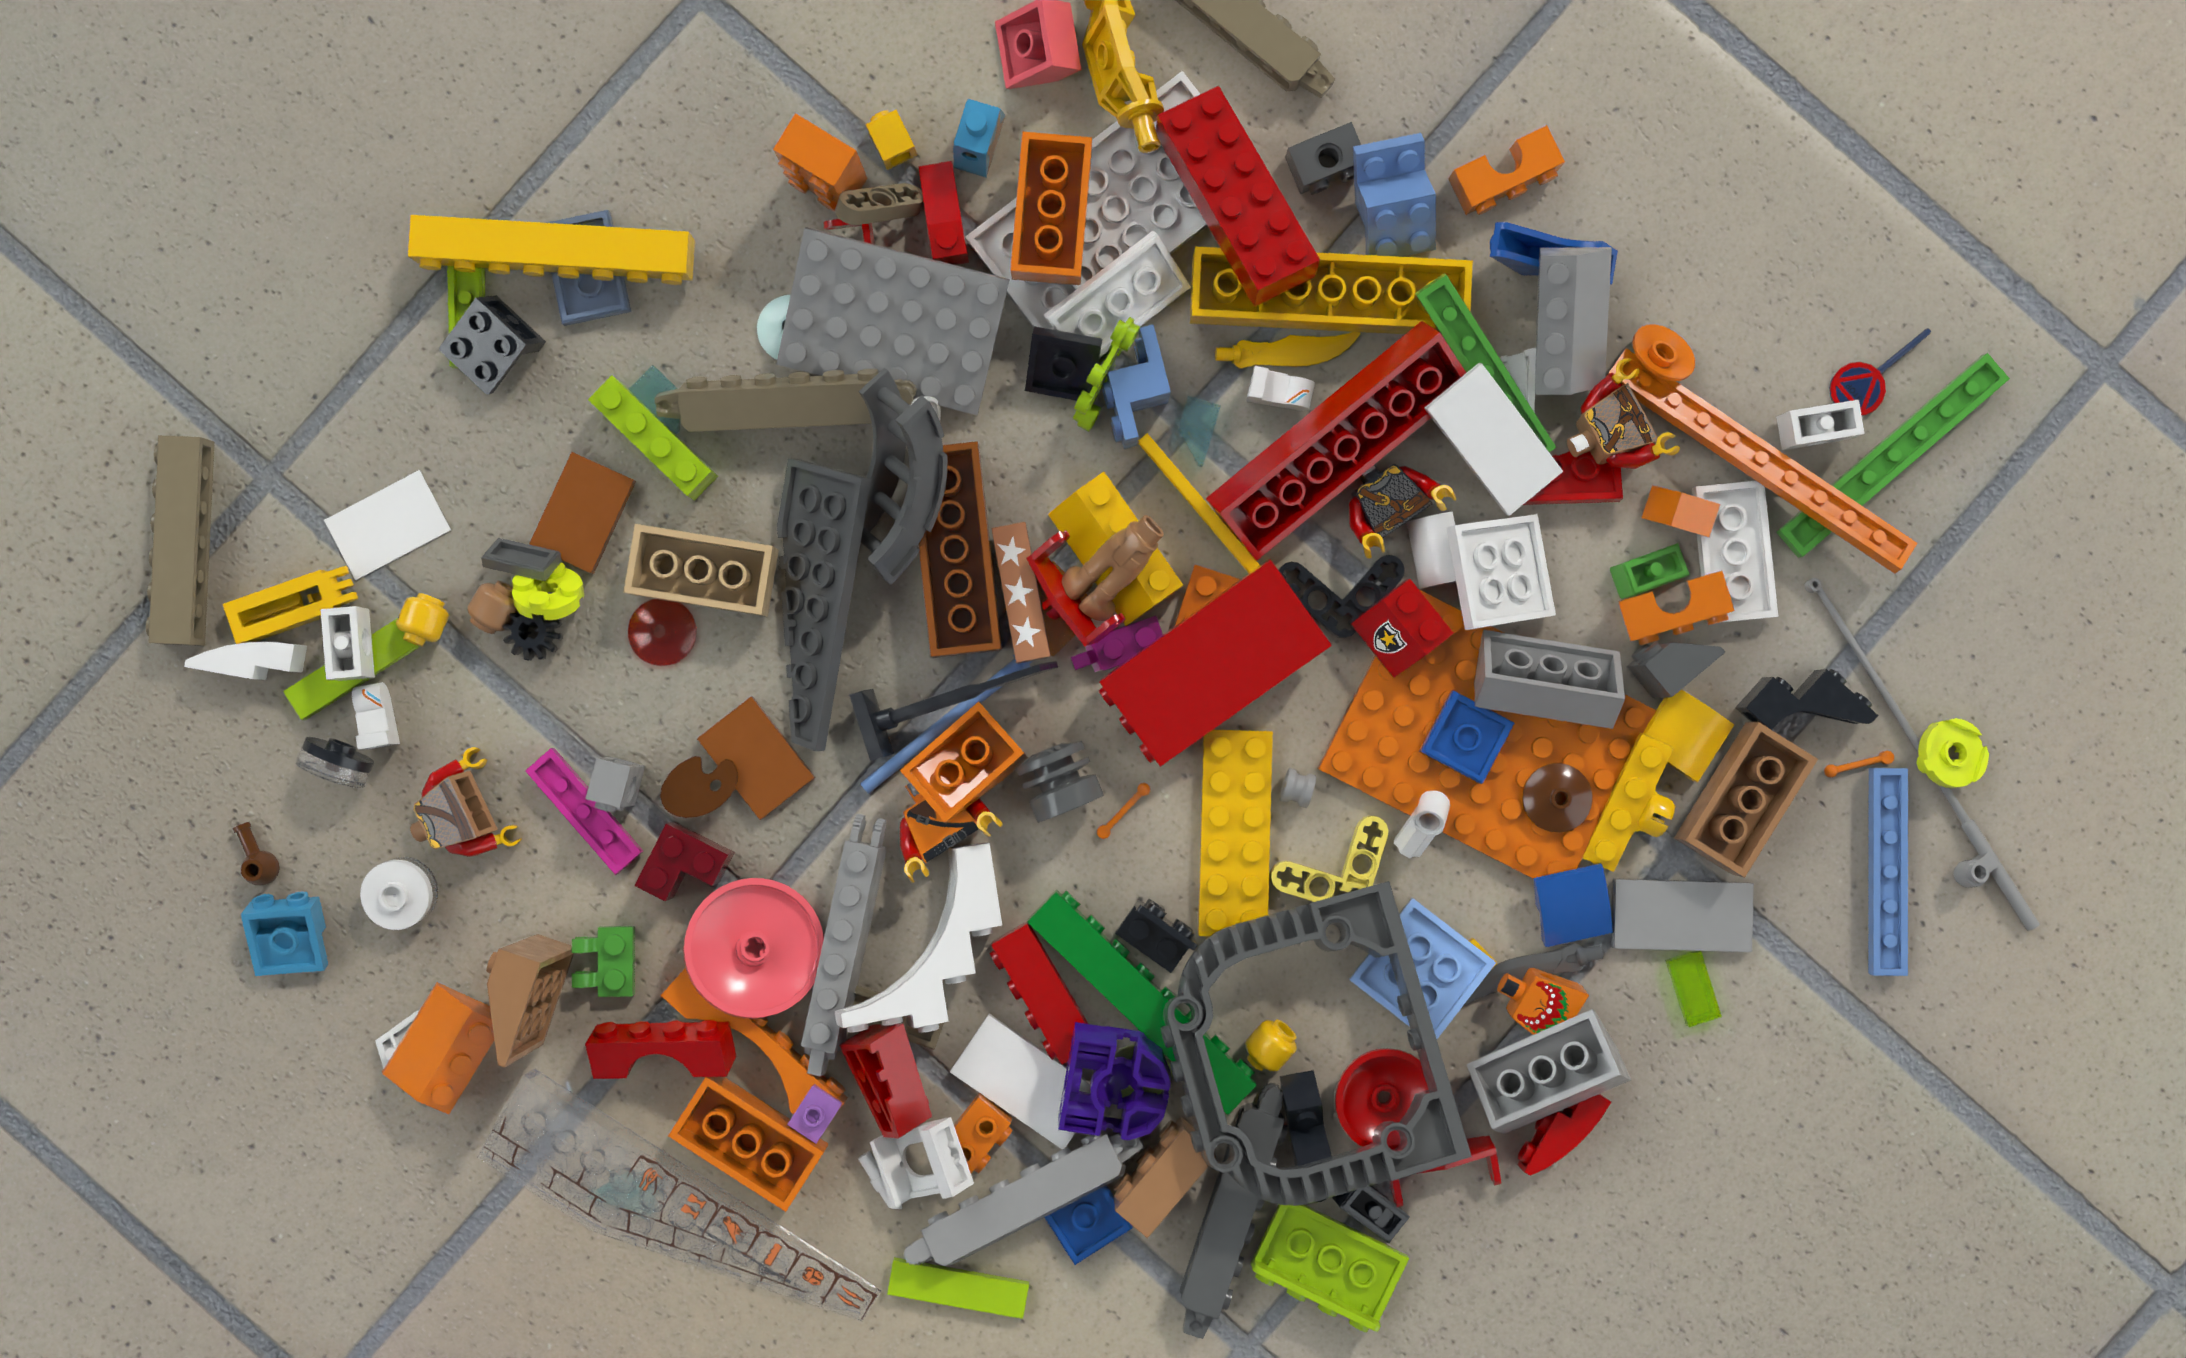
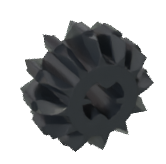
(529, 645)

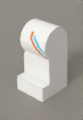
(1280, 389)
(374, 716)

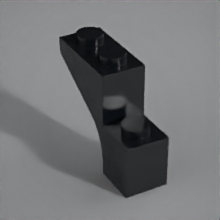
(1819, 695)
(1304, 1118)

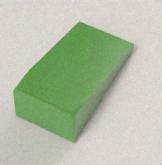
(1649, 571)

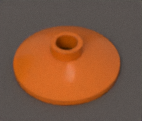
(1663, 352)

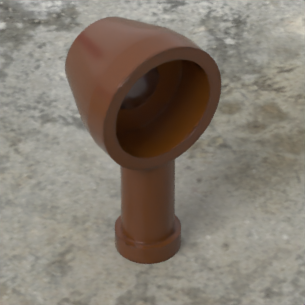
(266, 861)

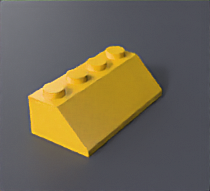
(1091, 519)

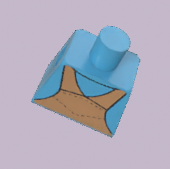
(978, 135)

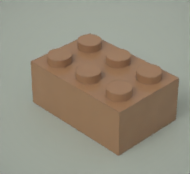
(1160, 1178)

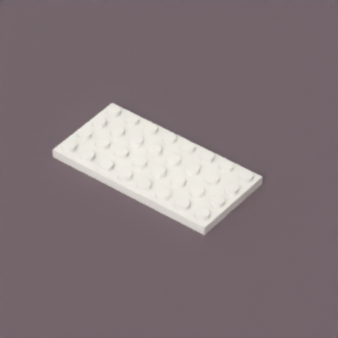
(1126, 201)

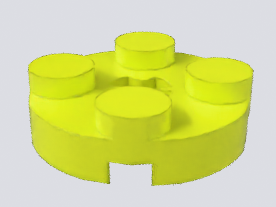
(531, 594)
(1934, 756)

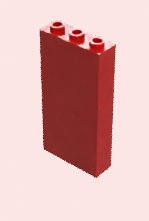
(1213, 663)

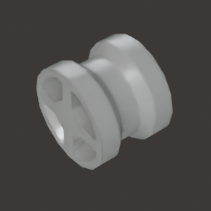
(1297, 788)

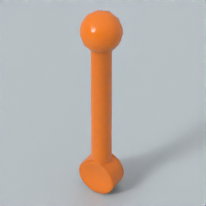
(1884, 757)
(1104, 830)

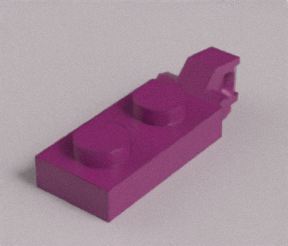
(1119, 645)

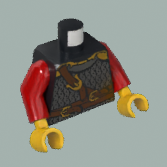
(1390, 501)

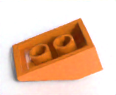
(964, 763)

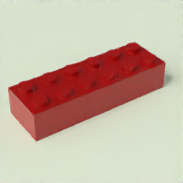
(1237, 196)

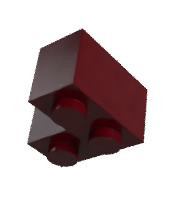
(679, 853)

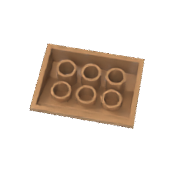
(525, 993)

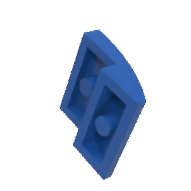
(1573, 905)

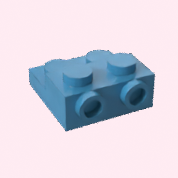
(285, 934)

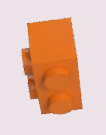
(979, 1129)

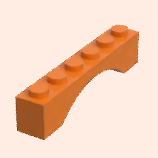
(777, 1046)

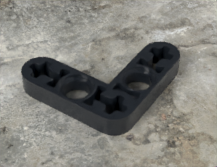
(1349, 604)

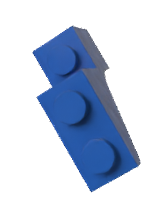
(1520, 247)

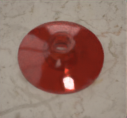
(678, 636)

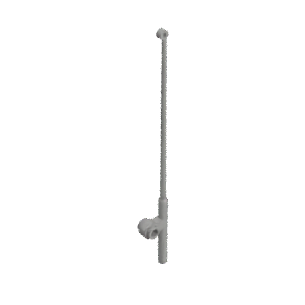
(1968, 872)

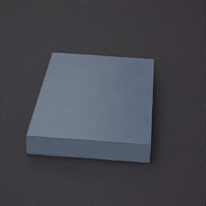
(586, 297)

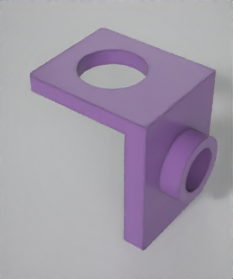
(814, 1113)

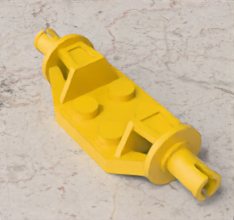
(1115, 74)

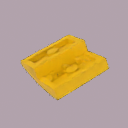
(1692, 730)

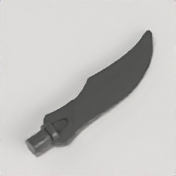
(1567, 959)

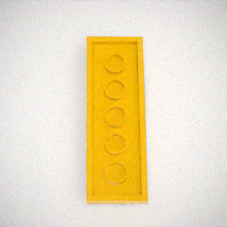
(1234, 828)

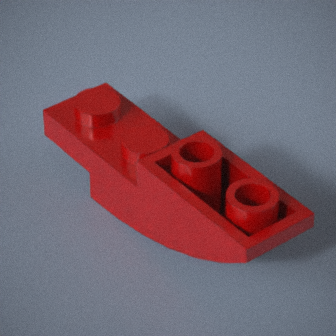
(1561, 1133)

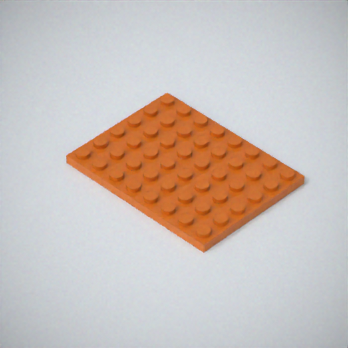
(1391, 718)

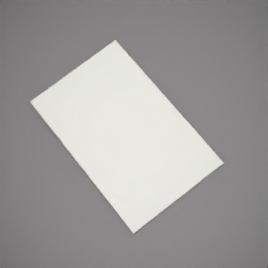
(387, 525)

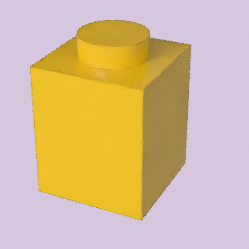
(891, 138)

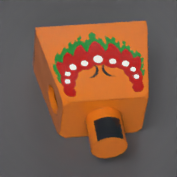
(1541, 999)

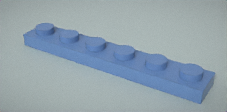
(1888, 872)

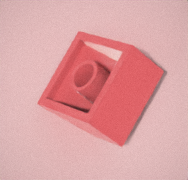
(1038, 44)

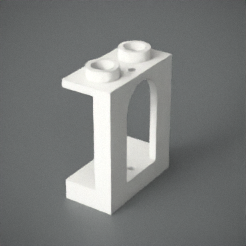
(944, 1154)

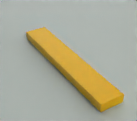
(1198, 503)

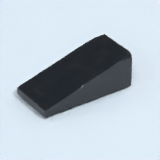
(1373, 1211)

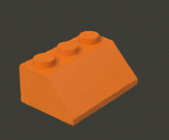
(442, 1048)

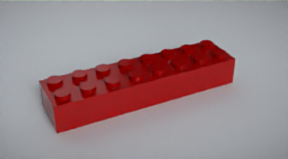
(1337, 441)

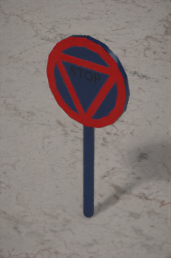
(1864, 381)

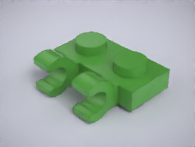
(615, 961)

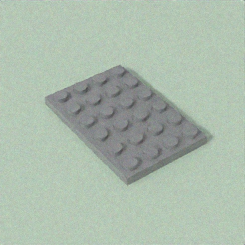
(892, 311)

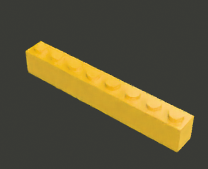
(551, 248)

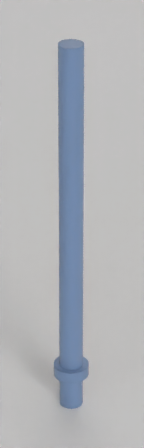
(933, 732)

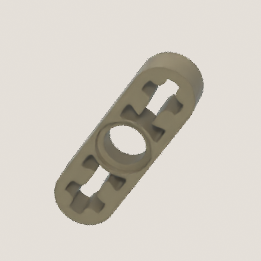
(862, 205)

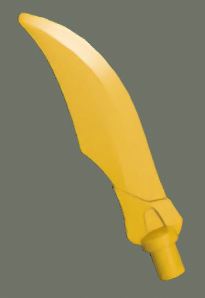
(1289, 351)

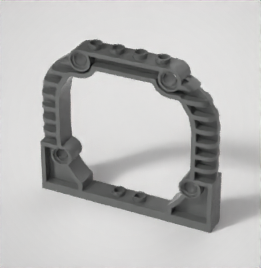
(1428, 1131)

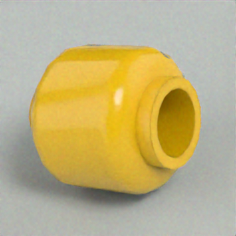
(422, 619)
(1271, 1045)

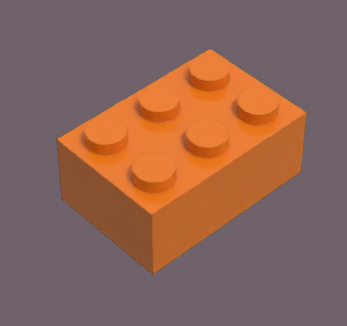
(818, 162)

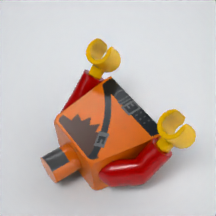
(927, 835)

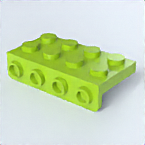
(1329, 1265)

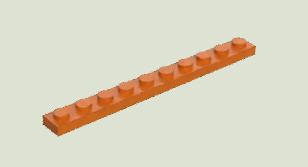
(1769, 466)

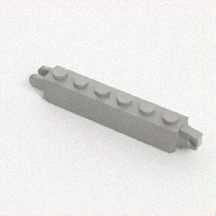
(844, 943)
(1023, 1201)

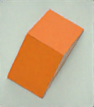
(1681, 511)

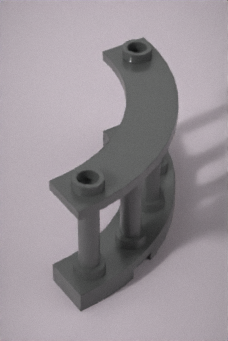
(894, 428)

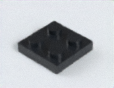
(1061, 363)

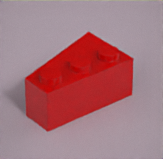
(888, 1078)

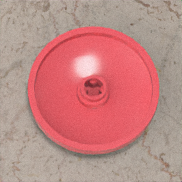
(753, 948)

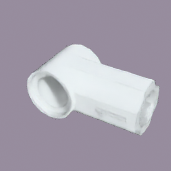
(1423, 824)

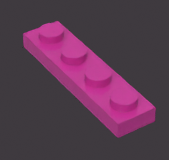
(596, 826)

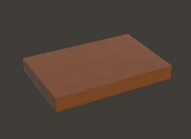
(583, 512)
(763, 757)

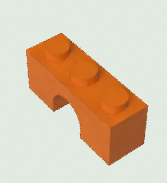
(1480, 185)
(1707, 601)

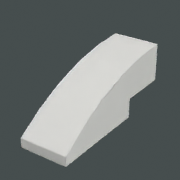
(250, 659)

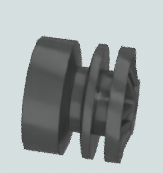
(1059, 781)

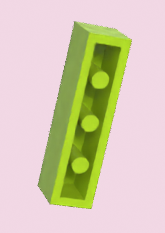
(653, 437)

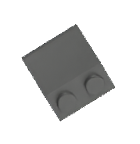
(1671, 666)

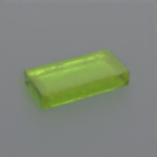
(1693, 988)

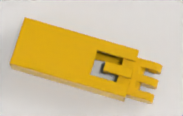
(282, 607)

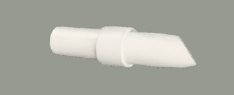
(871, 1168)

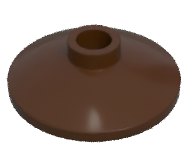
(1540, 797)

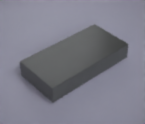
(521, 559)

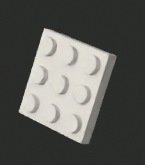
(1501, 571)

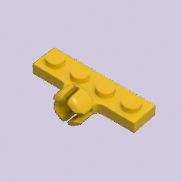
(1632, 803)

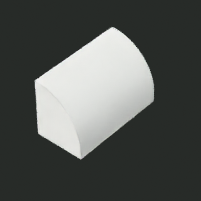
(1432, 549)

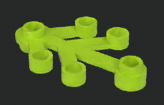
(1086, 410)

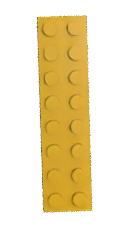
(1344, 295)

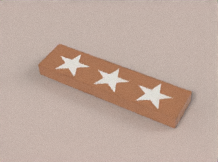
(1021, 593)

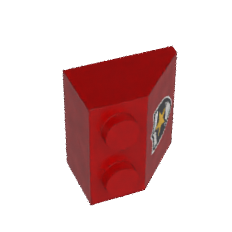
(1401, 628)

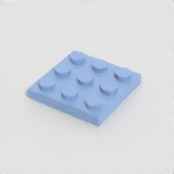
(1444, 962)

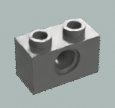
(1304, 160)

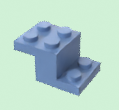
(1395, 196)
(1136, 387)

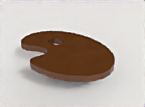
(688, 789)

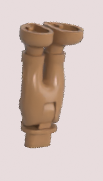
(1127, 554)

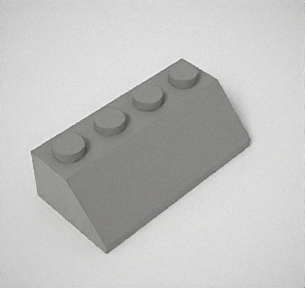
(1572, 319)
(1549, 679)
(1547, 1072)

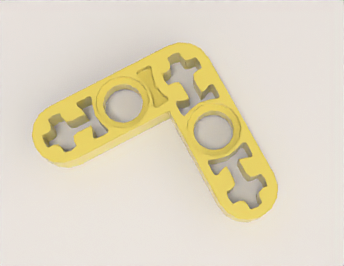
(1349, 877)

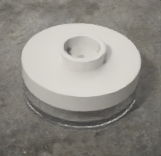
(399, 893)

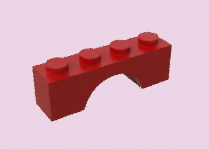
(701, 1047)

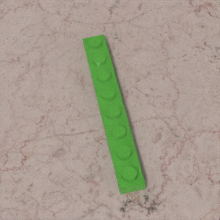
(1903, 446)

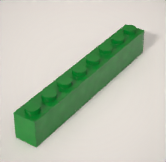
(1130, 987)

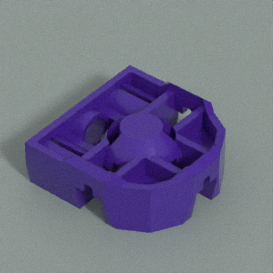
(1095, 1049)

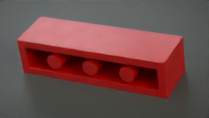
(1041, 988)

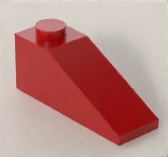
(943, 213)

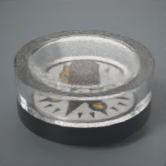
(335, 761)

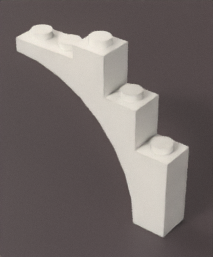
(919, 994)

